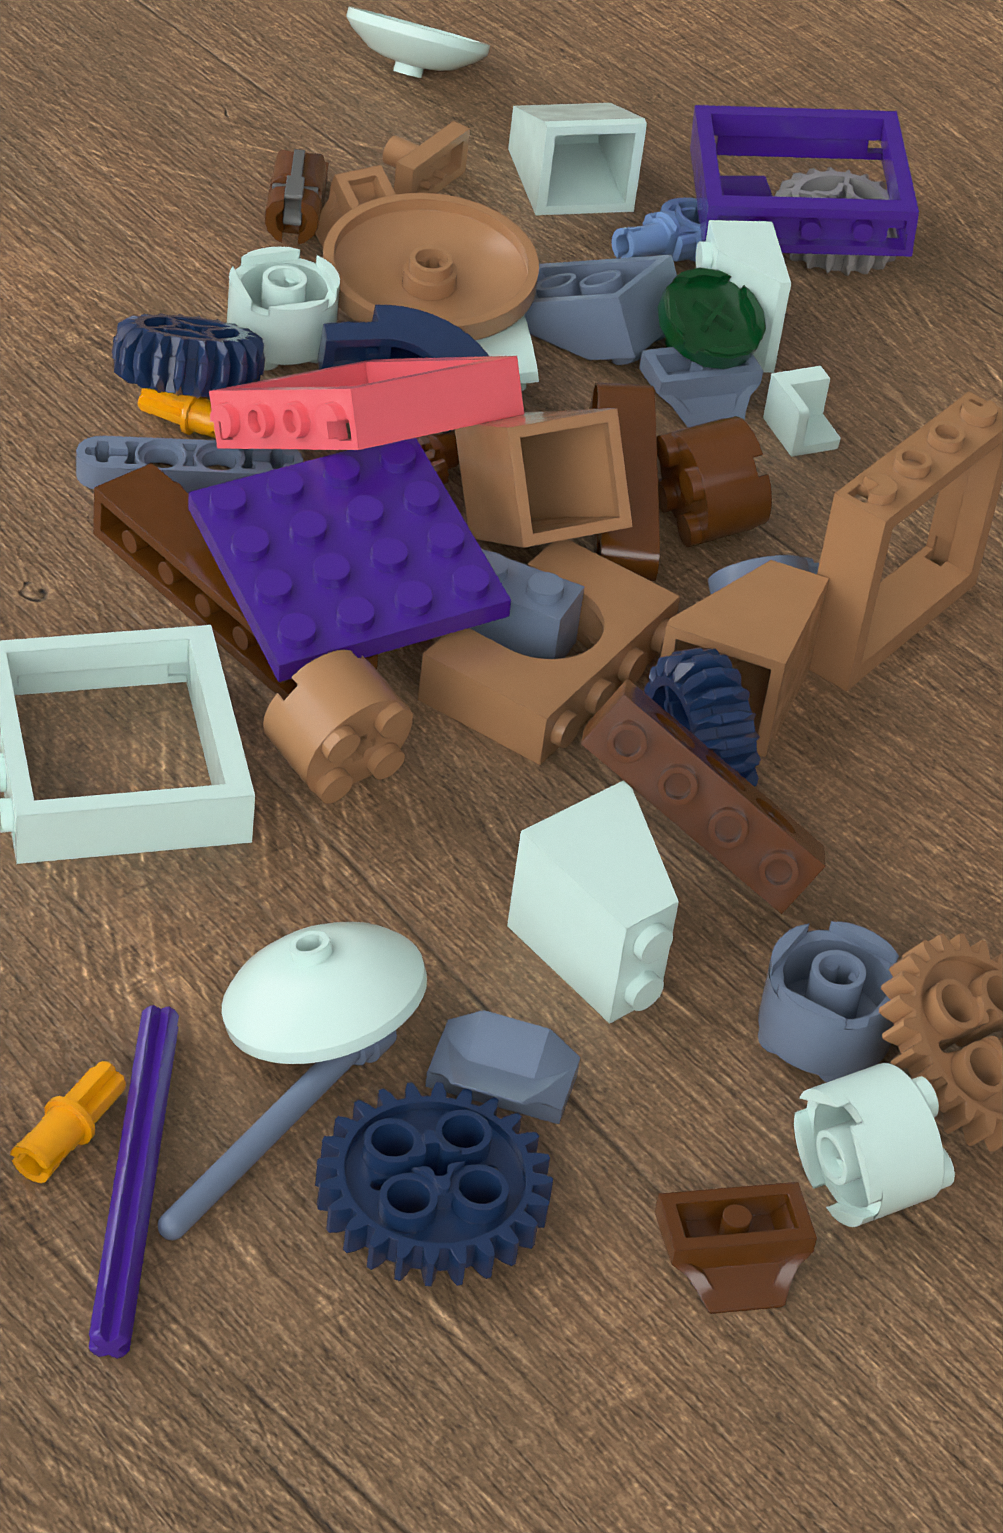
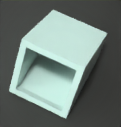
(577, 156)
(597, 901)

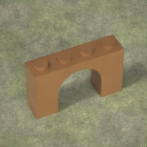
(544, 702)

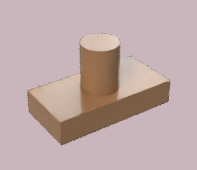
(431, 164)

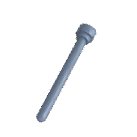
(261, 1138)

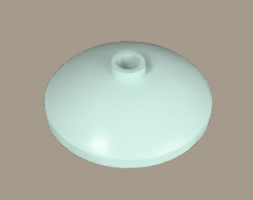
(413, 44)
(324, 992)

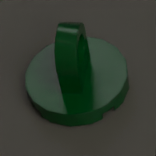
(711, 318)

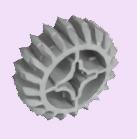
(837, 185)

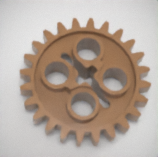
(945, 997)

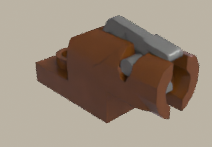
(296, 194)

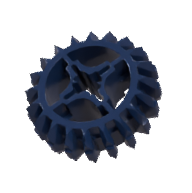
(186, 354)
(710, 702)

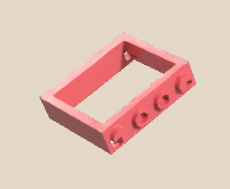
(377, 397)

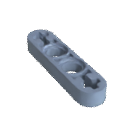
(109, 457)

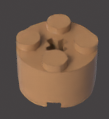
(339, 724)

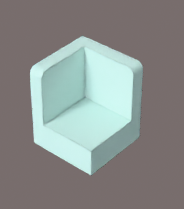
(796, 411)

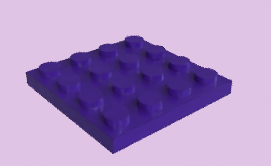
(347, 555)

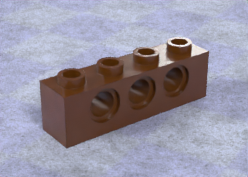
(704, 796)

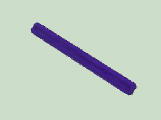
(134, 1184)

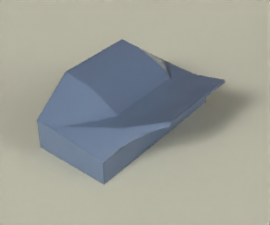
(698, 391)
(507, 1060)

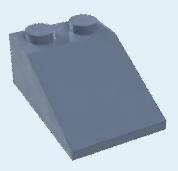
(601, 306)

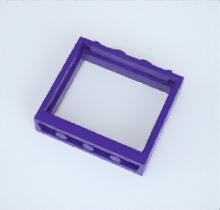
(808, 223)

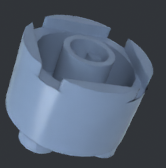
(826, 999)

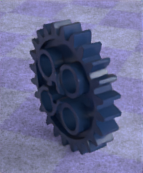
(433, 1183)

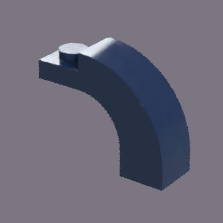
(394, 334)

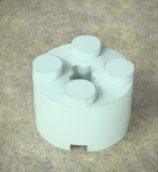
(284, 302)
(873, 1143)

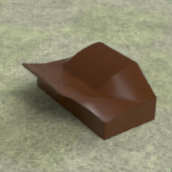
(738, 1242)

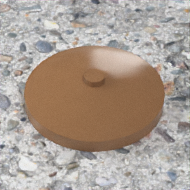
(434, 258)

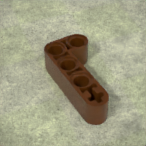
(639, 545)

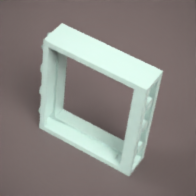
(127, 820)

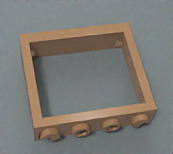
(871, 619)

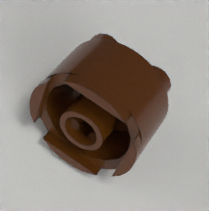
(713, 480)

